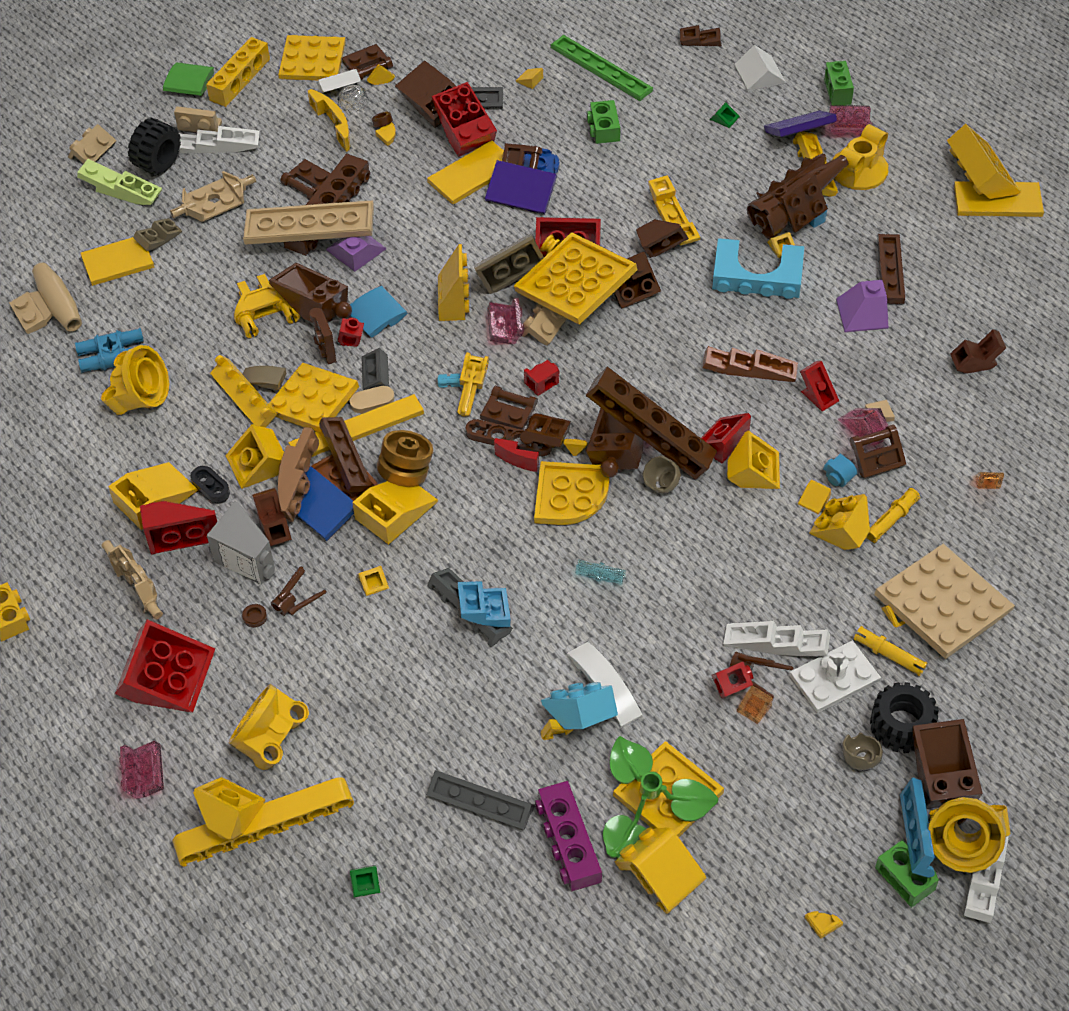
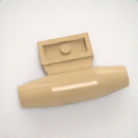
(50, 300)

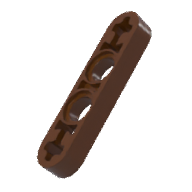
(509, 434)

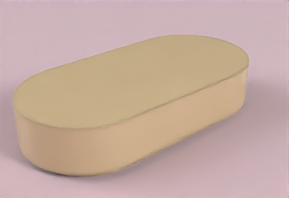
(371, 399)

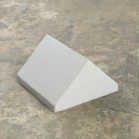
(758, 69)

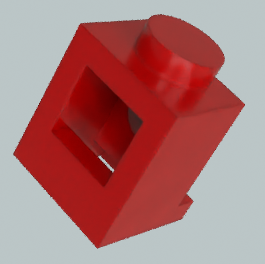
(542, 377)
(743, 674)

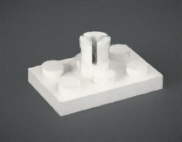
(835, 676)

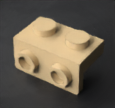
(196, 119)
(92, 145)
(543, 324)

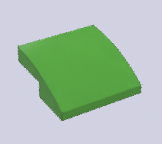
(188, 78)

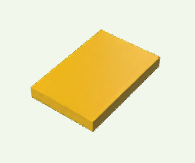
(116, 261)

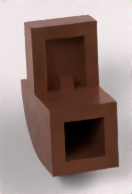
(975, 357)
(271, 517)

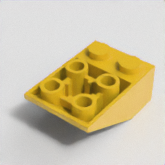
(453, 287)
(147, 486)
(391, 508)

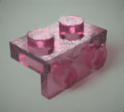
(850, 118)
(505, 322)
(141, 769)

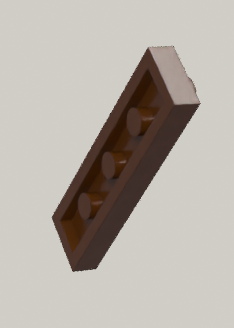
(891, 267)
(345, 454)

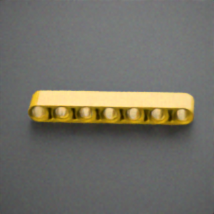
(271, 818)

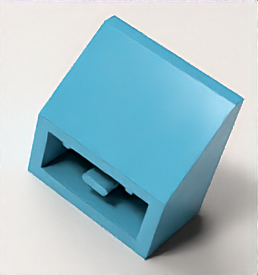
(581, 705)

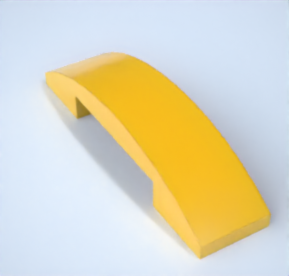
(323, 104)
(669, 207)

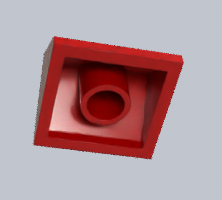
(726, 434)

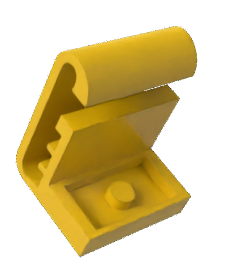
(662, 866)

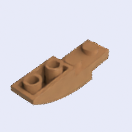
(292, 478)

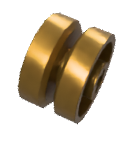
(404, 458)

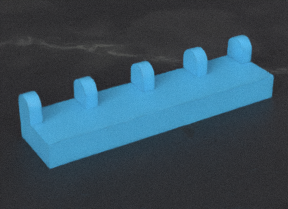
(917, 828)

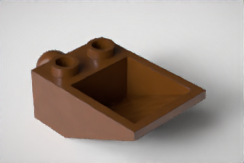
(420, 87)
(309, 289)
(613, 446)
(945, 760)

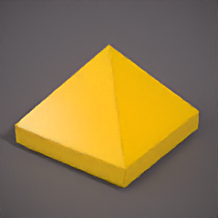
(575, 446)

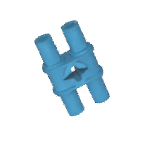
(102, 345)

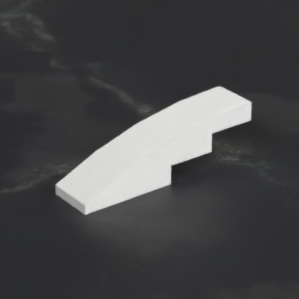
(223, 141)
(777, 640)
(984, 889)

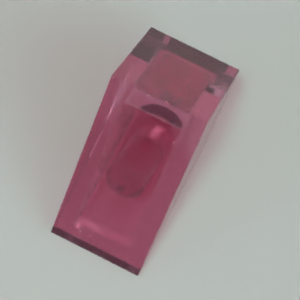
(864, 421)

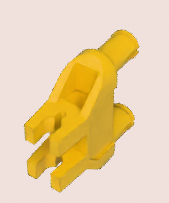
(259, 304)

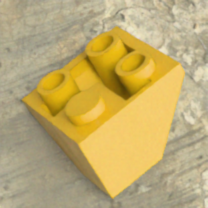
(843, 522)

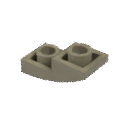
(158, 234)

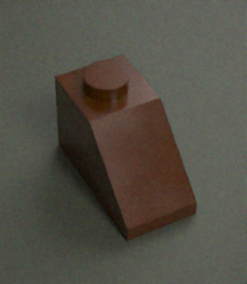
(660, 236)

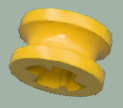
(549, 244)

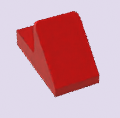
(819, 386)

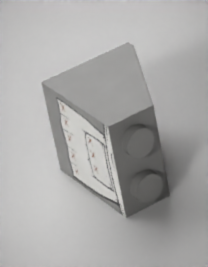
(241, 545)

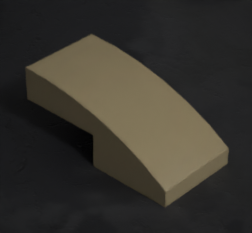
(265, 376)

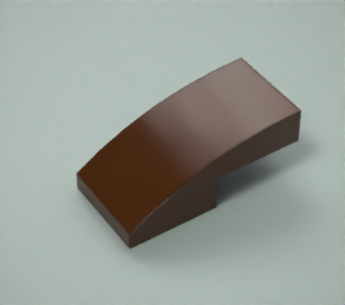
(694, 37)

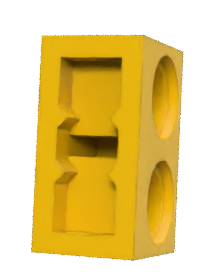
(11, 611)

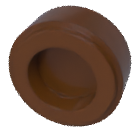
(382, 119)
(254, 615)

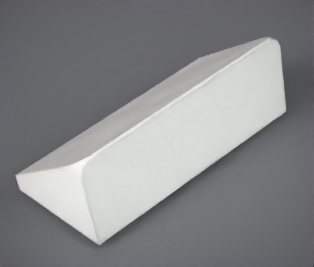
(338, 81)

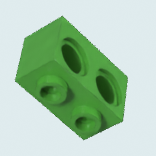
(838, 83)
(604, 121)
(901, 876)

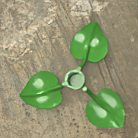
(633, 762)

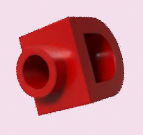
(350, 332)

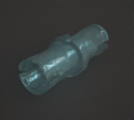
(600, 572)

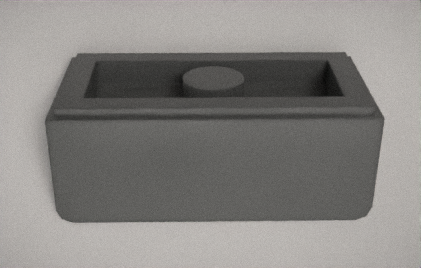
(376, 372)

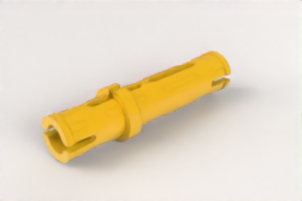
(898, 509)
(890, 651)

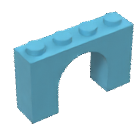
(783, 281)

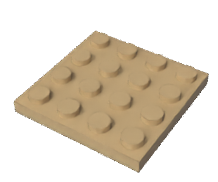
(944, 600)

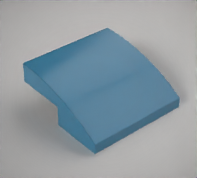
(377, 310)
(484, 605)

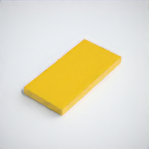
(467, 173)
(1025, 204)

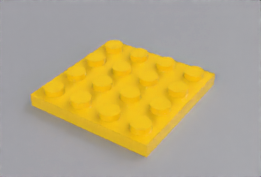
(575, 278)

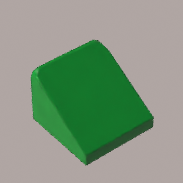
(725, 116)
(365, 881)

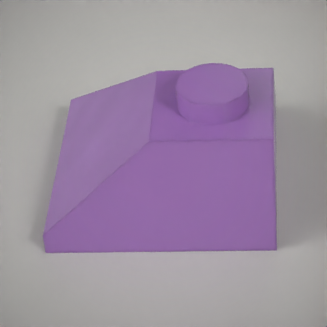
(356, 250)
(864, 307)

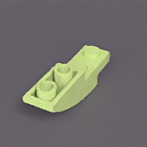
(121, 186)

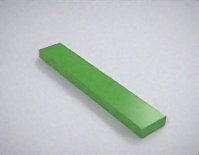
(602, 67)

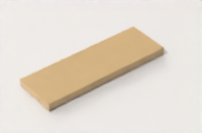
(309, 222)

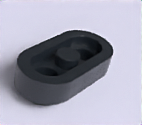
(211, 484)

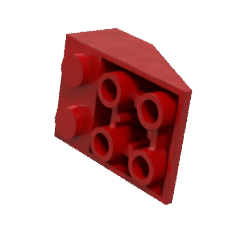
(464, 119)

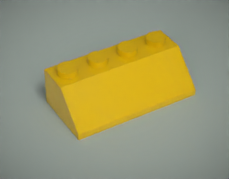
(981, 164)

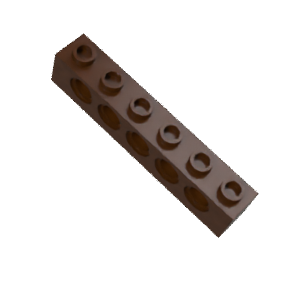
(337, 188)
(651, 423)

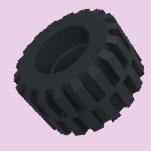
(154, 146)
(901, 699)

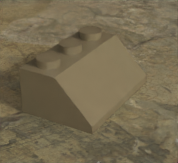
(509, 264)

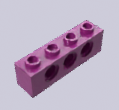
(561, 799)

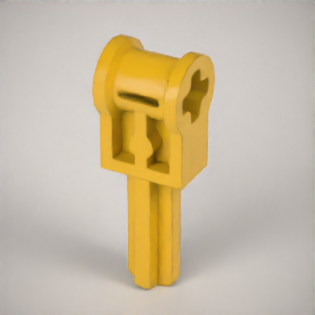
(471, 378)

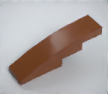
(755, 365)

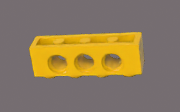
(238, 71)

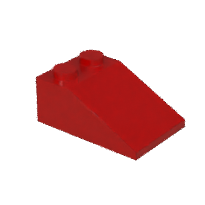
(175, 525)

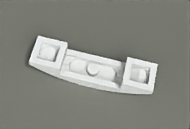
(598, 669)

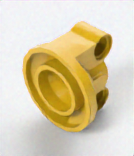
(866, 161)
(137, 380)
(267, 726)
(964, 850)

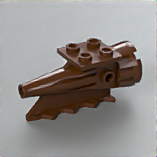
(795, 198)

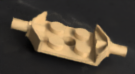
(227, 189)
(125, 565)

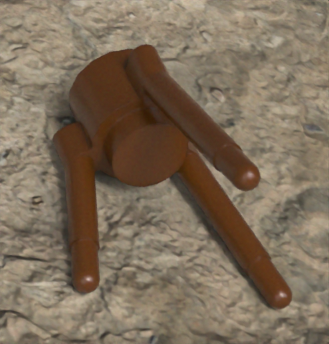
(285, 600)
(750, 661)

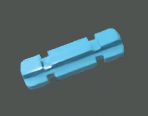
(453, 380)

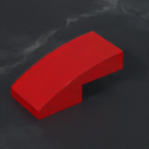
(509, 452)

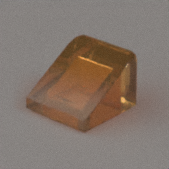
(989, 480)
(755, 704)

